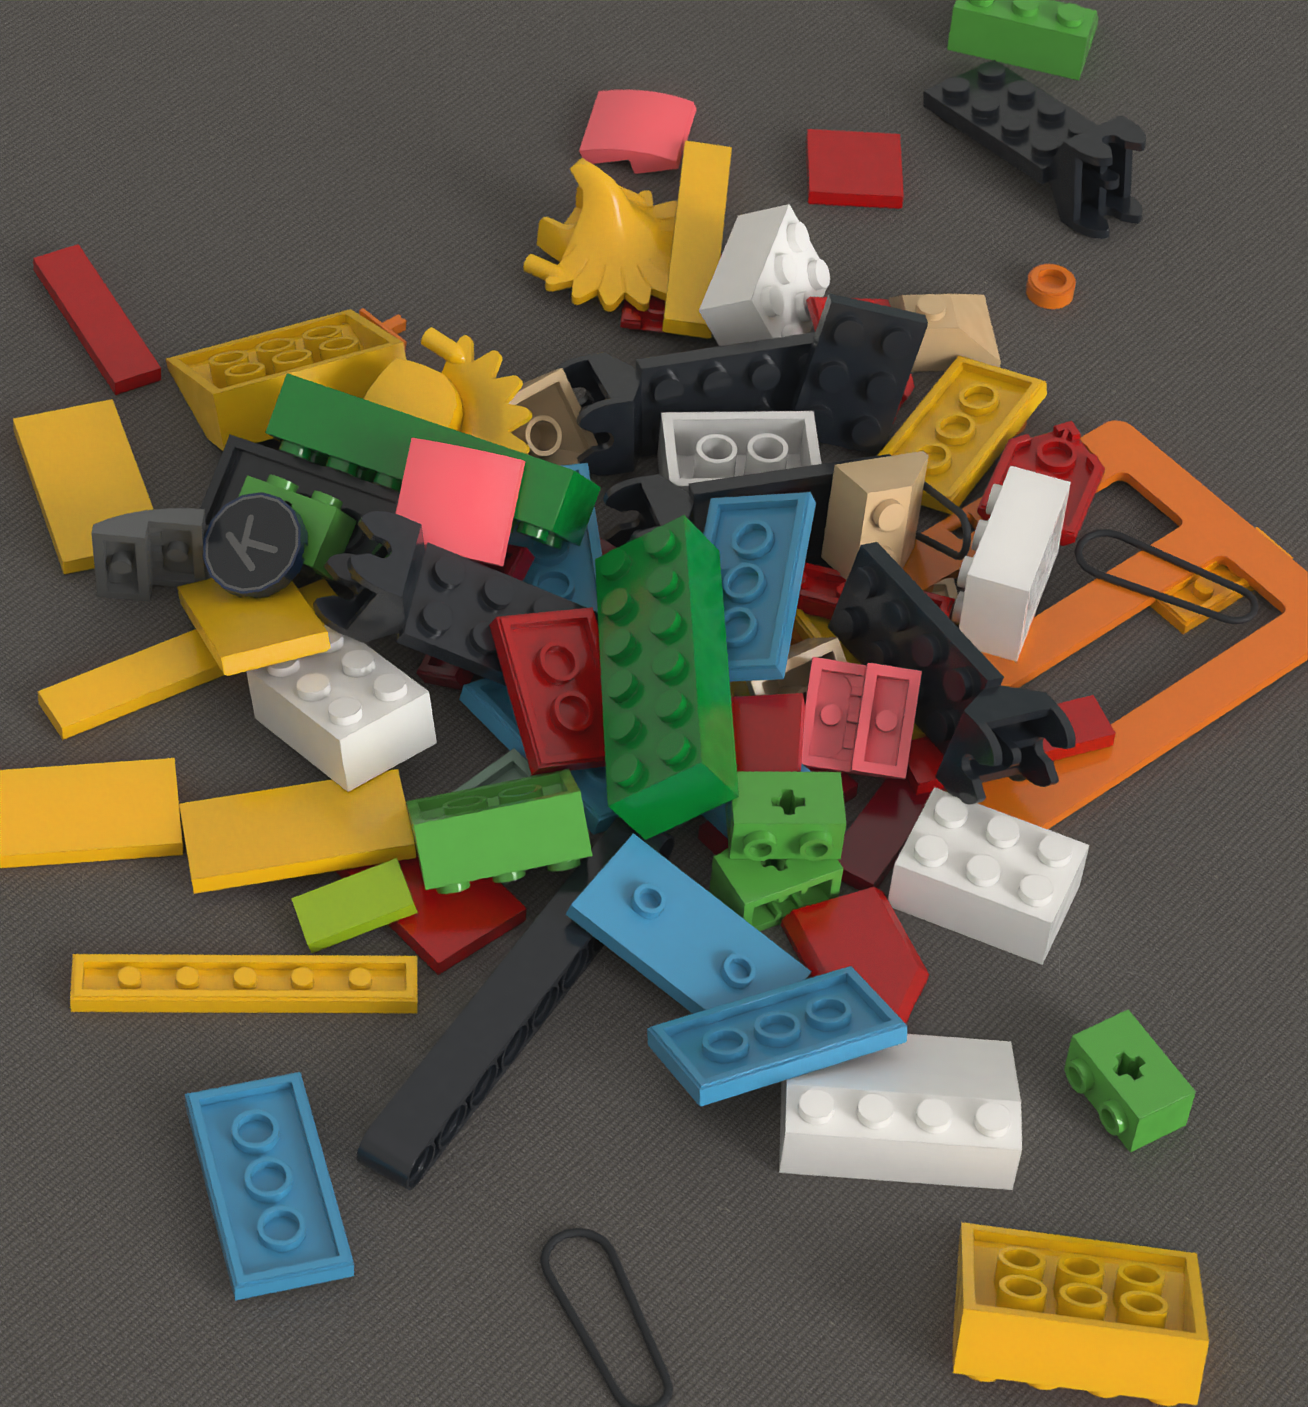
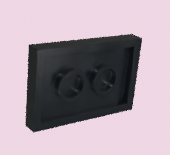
(858, 371)

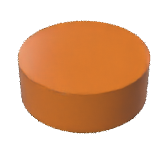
(1050, 286)

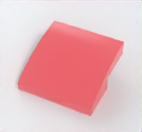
(638, 128)
(461, 498)
(859, 718)

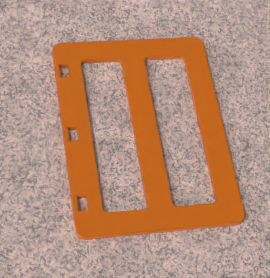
(1205, 534)

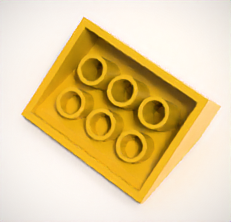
(239, 381)
(1079, 1315)

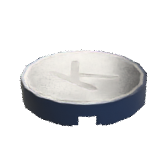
(255, 545)

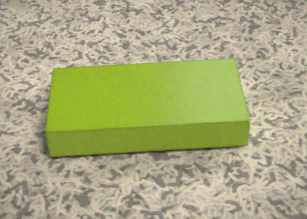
(354, 905)

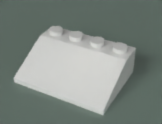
(908, 1114)

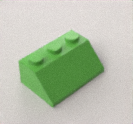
(1025, 33)
(499, 831)

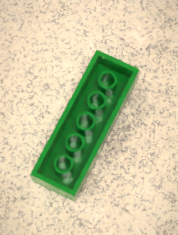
(375, 445)
(665, 679)

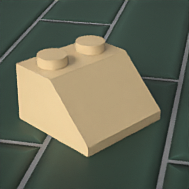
(874, 504)

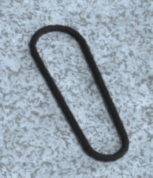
(963, 519)
(1159, 595)
(633, 1303)

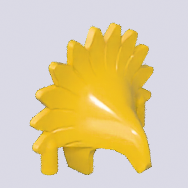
(609, 245)
(461, 397)

